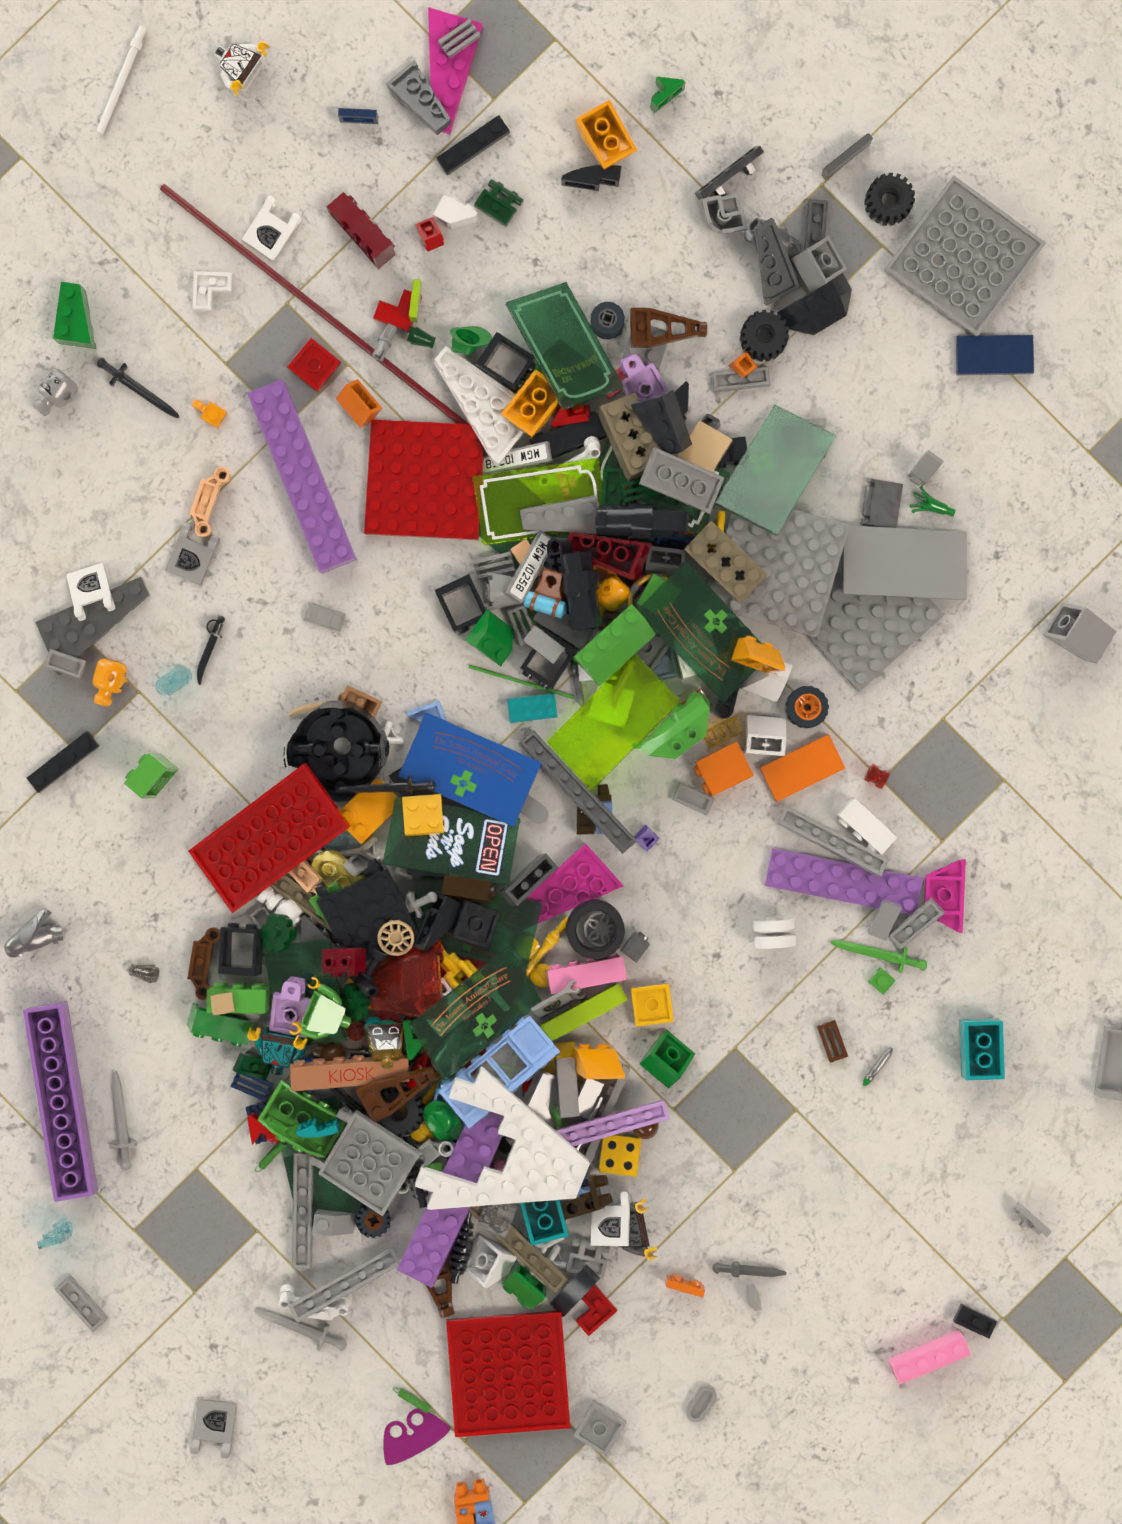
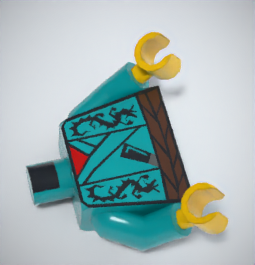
(277, 1048)

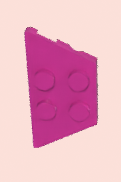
(947, 890)

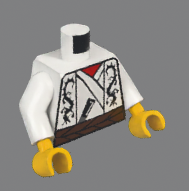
(241, 64)

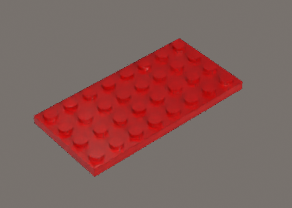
(269, 838)

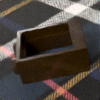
(468, 889)

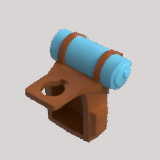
(548, 595)

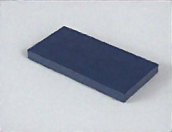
(994, 355)

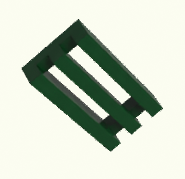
(623, 492)

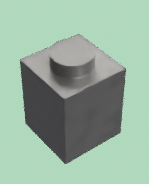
(635, 946)

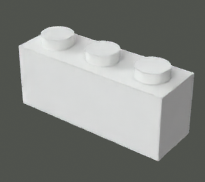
(866, 826)

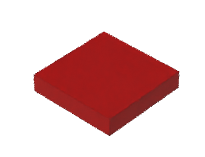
(314, 365)

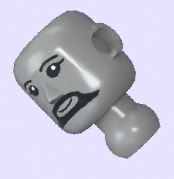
(55, 390)

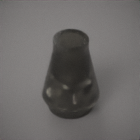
(147, 973)

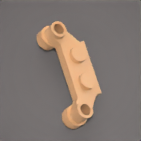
(205, 500)

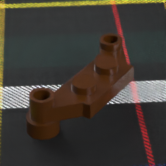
(201, 961)

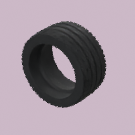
(610, 947)

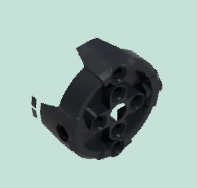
(315, 742)

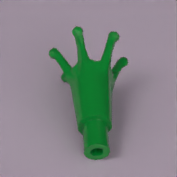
(931, 504)

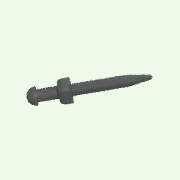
(737, 1269)

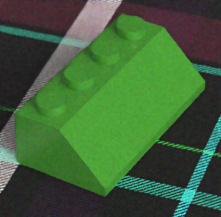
(615, 645)

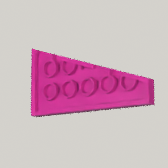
(449, 75)
(574, 882)

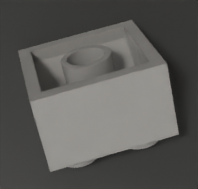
(819, 264)

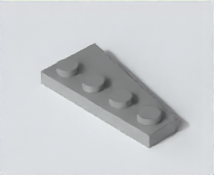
(563, 516)

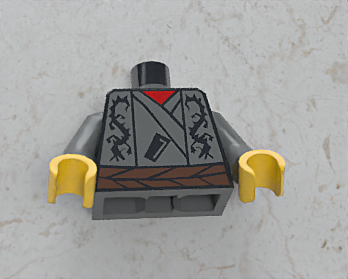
(637, 1232)

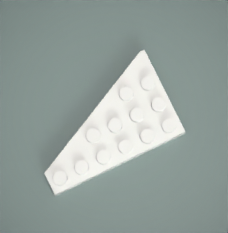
(481, 402)

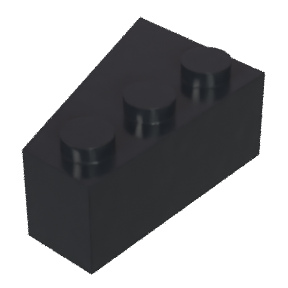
(664, 421)

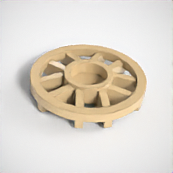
(396, 937)

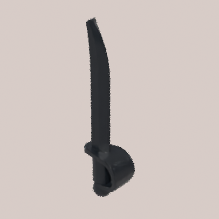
(210, 646)

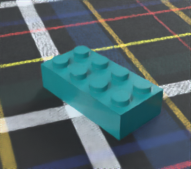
(532, 708)

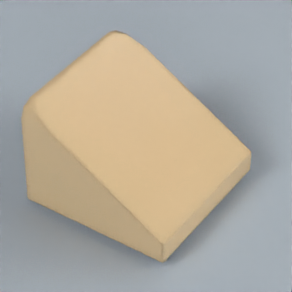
(222, 1003)

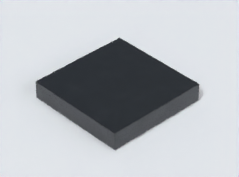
(475, 924)

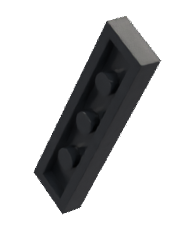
(473, 145)
(63, 762)

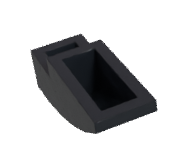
(592, 176)
(575, 1290)

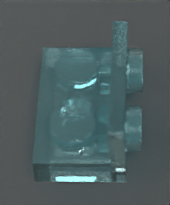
(61, 1231)

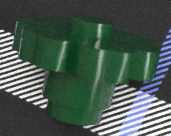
(278, 933)
(354, 1002)

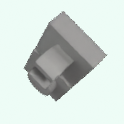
(1037, 1225)

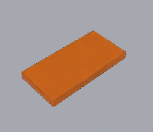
(802, 768)

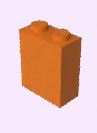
(723, 769)

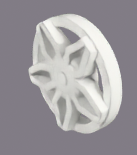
(601, 928)

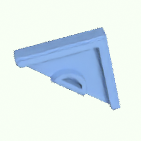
(434, 709)

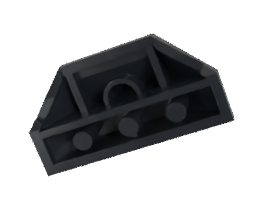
(819, 308)

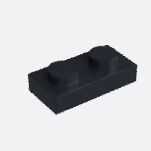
(975, 1321)

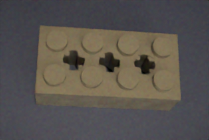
(619, 432)
(712, 562)

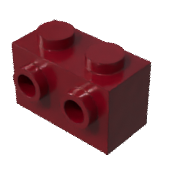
(344, 961)

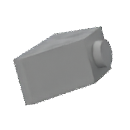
(925, 468)
(333, 1222)

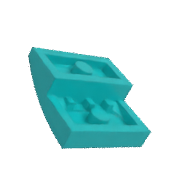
(314, 1129)

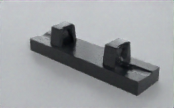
(743, 162)

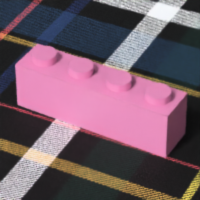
(586, 974)
(929, 1357)

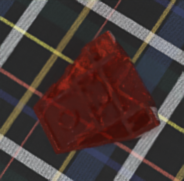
(409, 982)

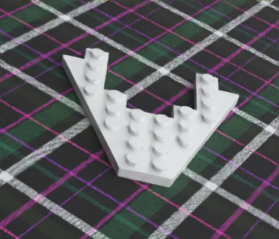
(537, 1168)

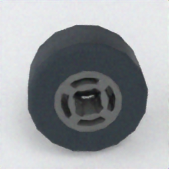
(603, 325)

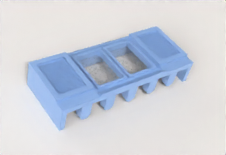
(509, 1061)

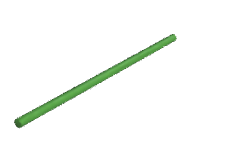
(520, 681)

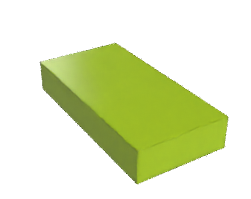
(415, 300)

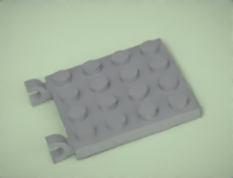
(367, 1161)

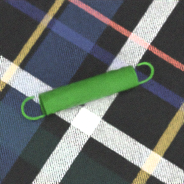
(555, 1114)
(271, 1155)
(414, 1400)

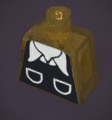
(385, 1043)

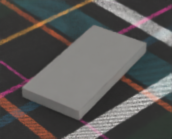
(681, 480)

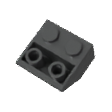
(663, 561)

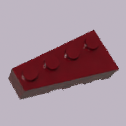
(361, 229)
(614, 554)

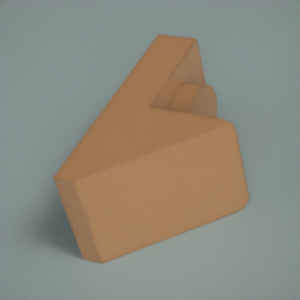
(362, 700)

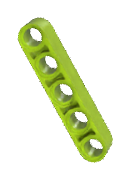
(584, 1012)

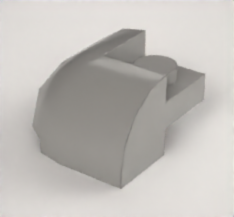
(724, 214)

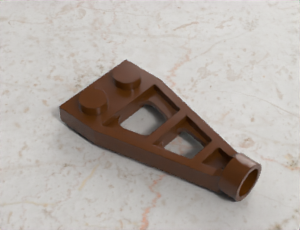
(641, 328)
(374, 1101)
(445, 1297)

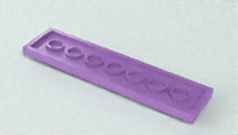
(841, 881)

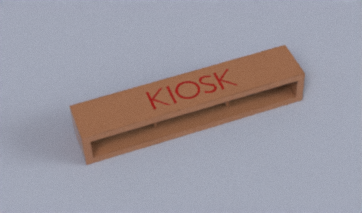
(341, 1072)

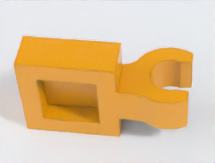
(211, 414)

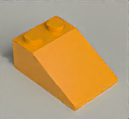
(605, 135)
(532, 405)
(757, 655)
(368, 812)
(597, 1062)

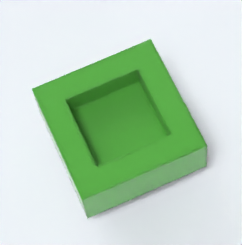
(881, 980)

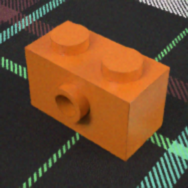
(358, 403)

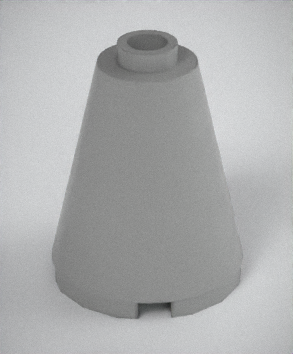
(494, 591)

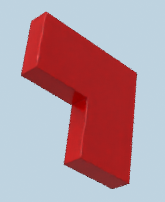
(396, 315)
(599, 1310)

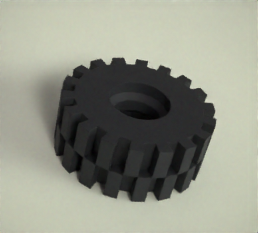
(899, 189)
(759, 349)
(413, 1118)

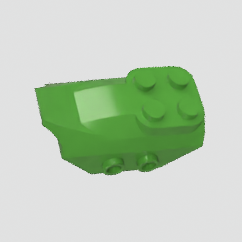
(680, 729)
(289, 1109)

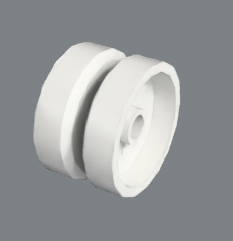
(774, 929)

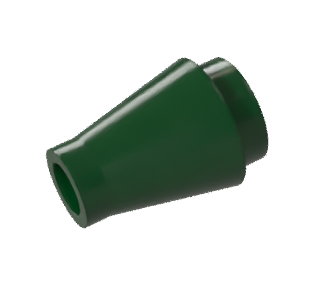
(420, 338)

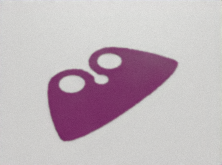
(407, 1445)

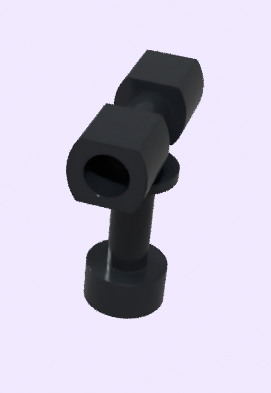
(365, 979)

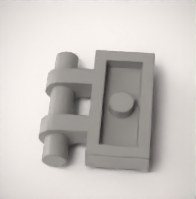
(578, 1259)

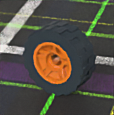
(796, 711)

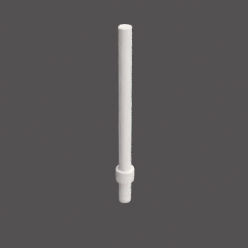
(135, 46)

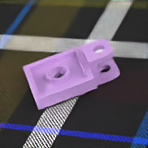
(640, 375)
(288, 1000)

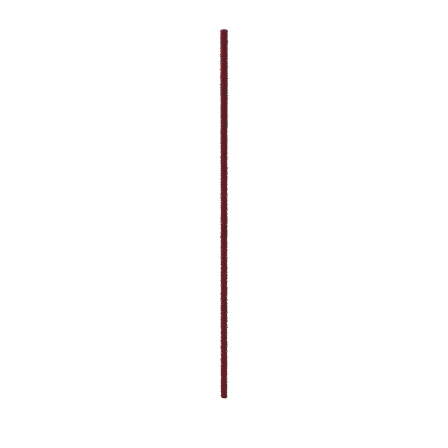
(311, 304)

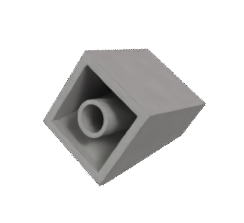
(1080, 632)

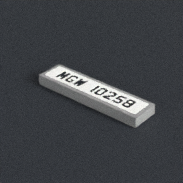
(520, 458)
(528, 568)

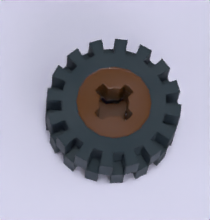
(365, 1219)

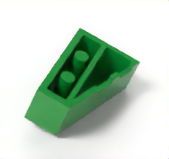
(73, 317)
(219, 1027)

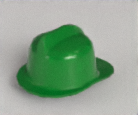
(468, 339)
(442, 1121)

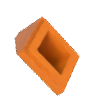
(743, 365)

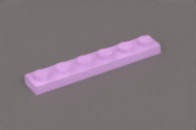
(615, 1123)

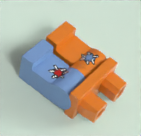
(473, 1501)

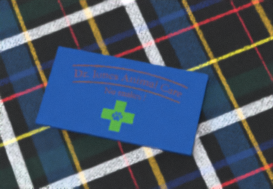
(470, 769)

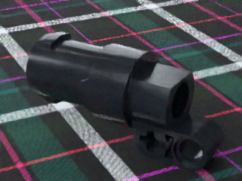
(640, 521)
(578, 582)

